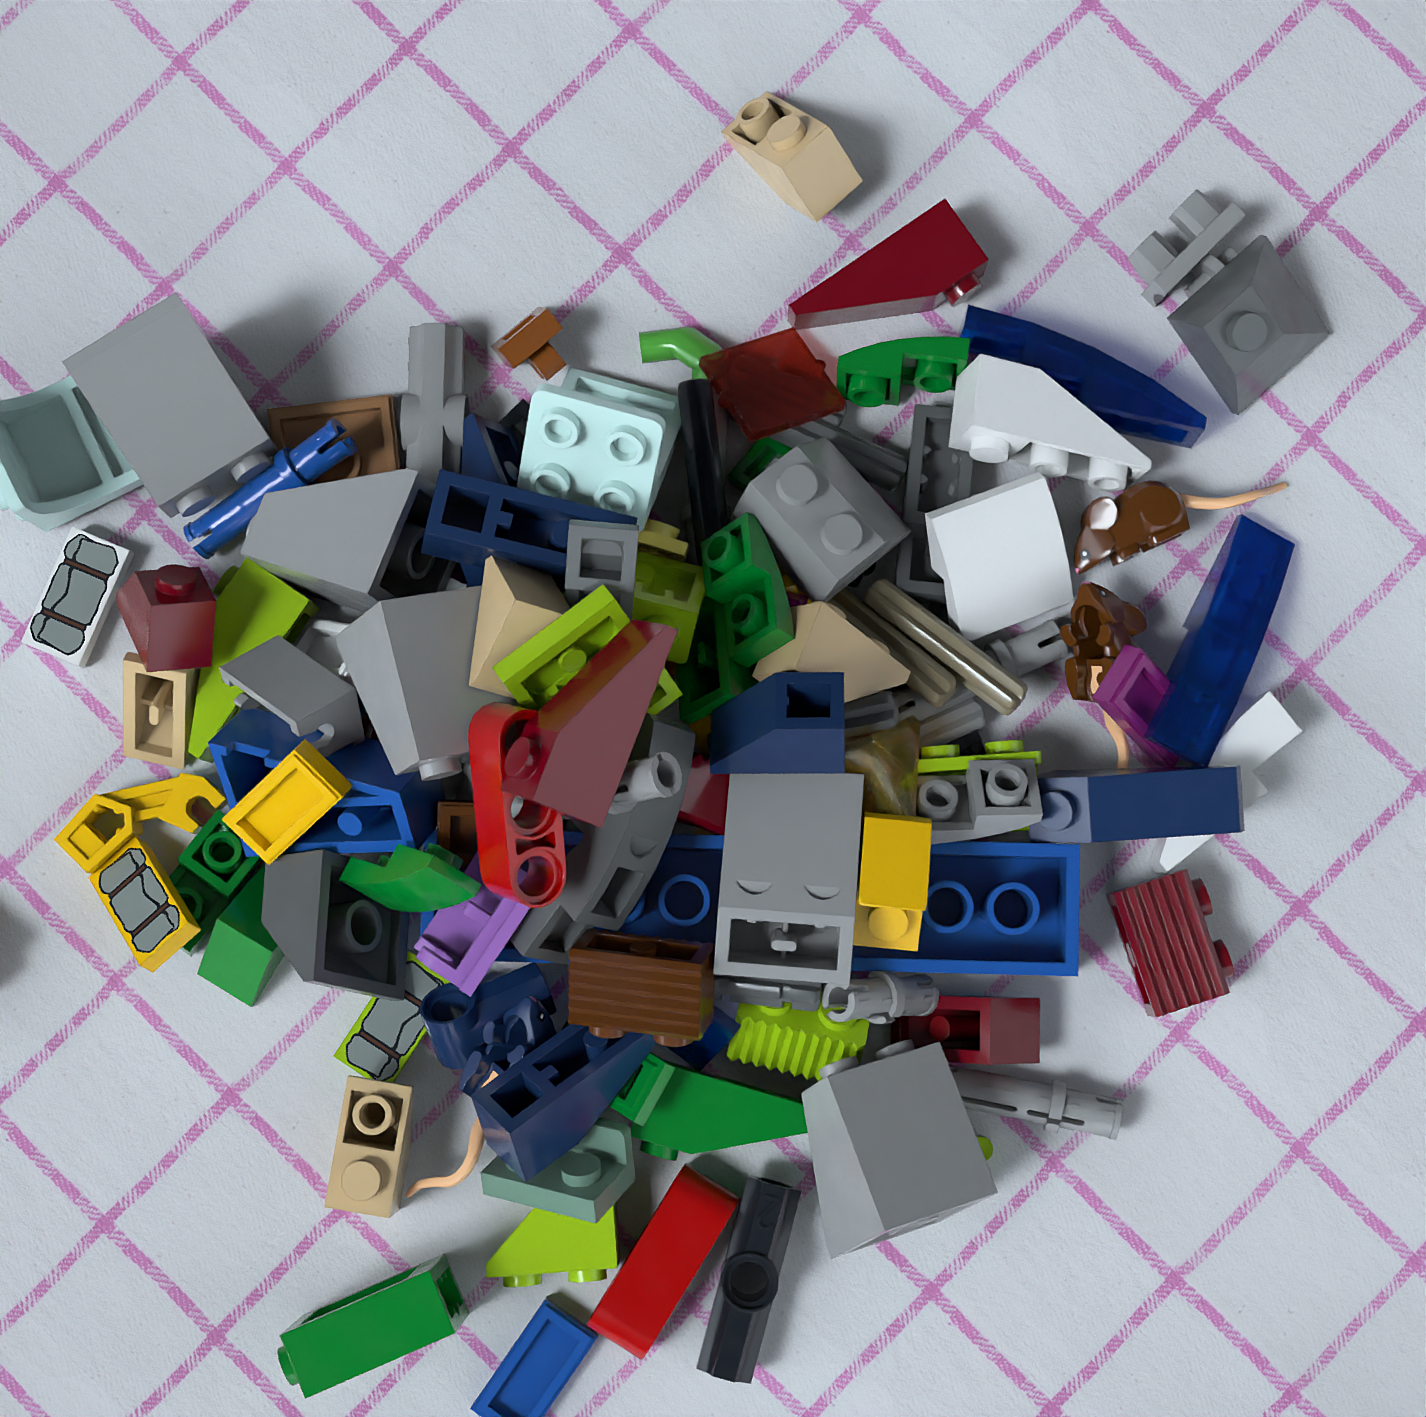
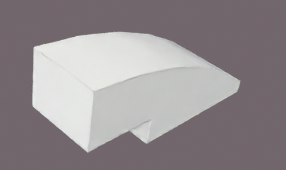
(1247, 741)

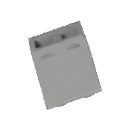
(789, 877)

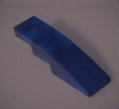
(1105, 385)
(1221, 641)

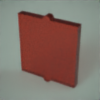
(771, 384)

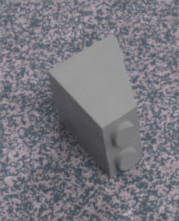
(172, 407)
(350, 539)
(414, 676)
(891, 1146)

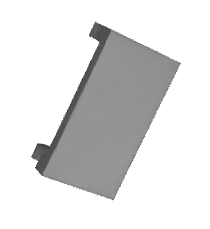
(297, 692)

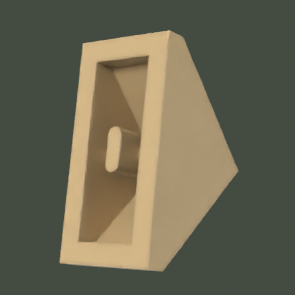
(512, 609)
(158, 712)

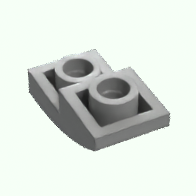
(982, 803)

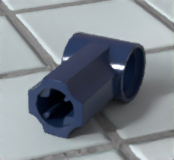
(458, 1021)

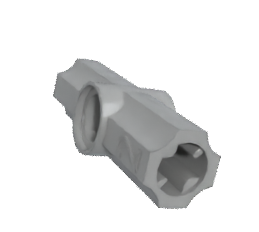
(435, 400)

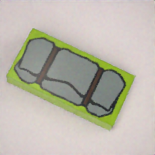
(390, 1030)

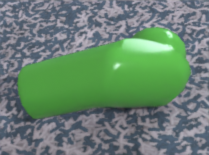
(677, 343)

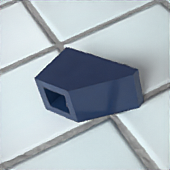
(782, 727)

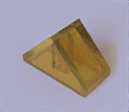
(889, 768)

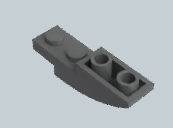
(611, 862)

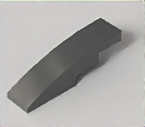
(933, 480)

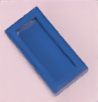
(536, 1365)

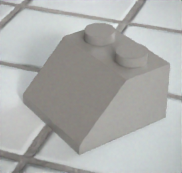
(821, 518)

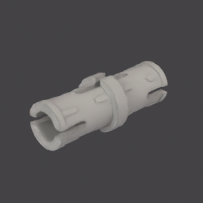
(881, 998)

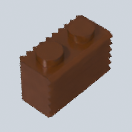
(641, 986)

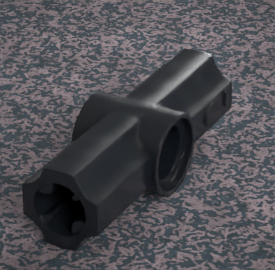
(740, 1319)

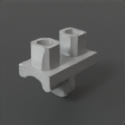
(1206, 227)

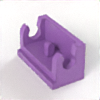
(470, 935)

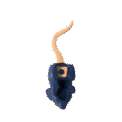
(508, 1042)

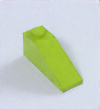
(248, 612)

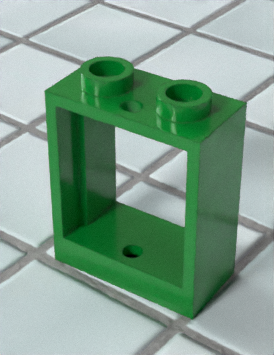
(372, 1327)

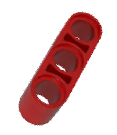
(506, 840)
(663, 1261)

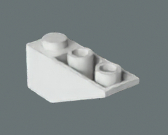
(1032, 421)

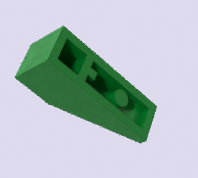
(715, 1113)

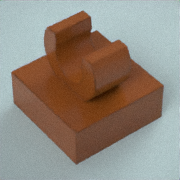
(530, 342)

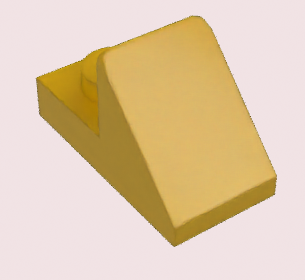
(892, 881)

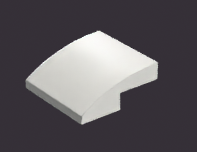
(1000, 556)

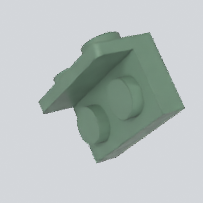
(577, 1184)

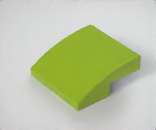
(564, 647)

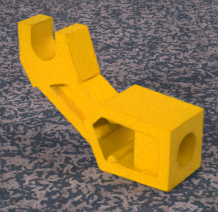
(164, 800)

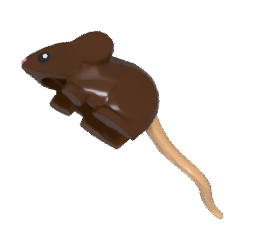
(1143, 520)
(1098, 635)

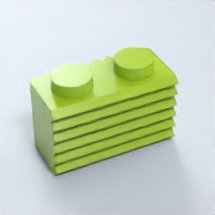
(795, 1038)

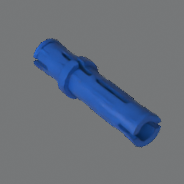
(290, 470)

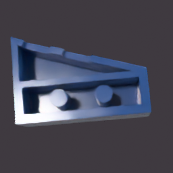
(368, 819)

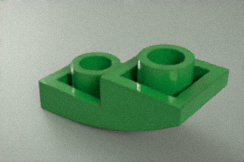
(877, 371)
(747, 581)
(211, 875)
(412, 879)

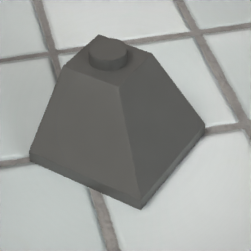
(1248, 324)
(332, 929)

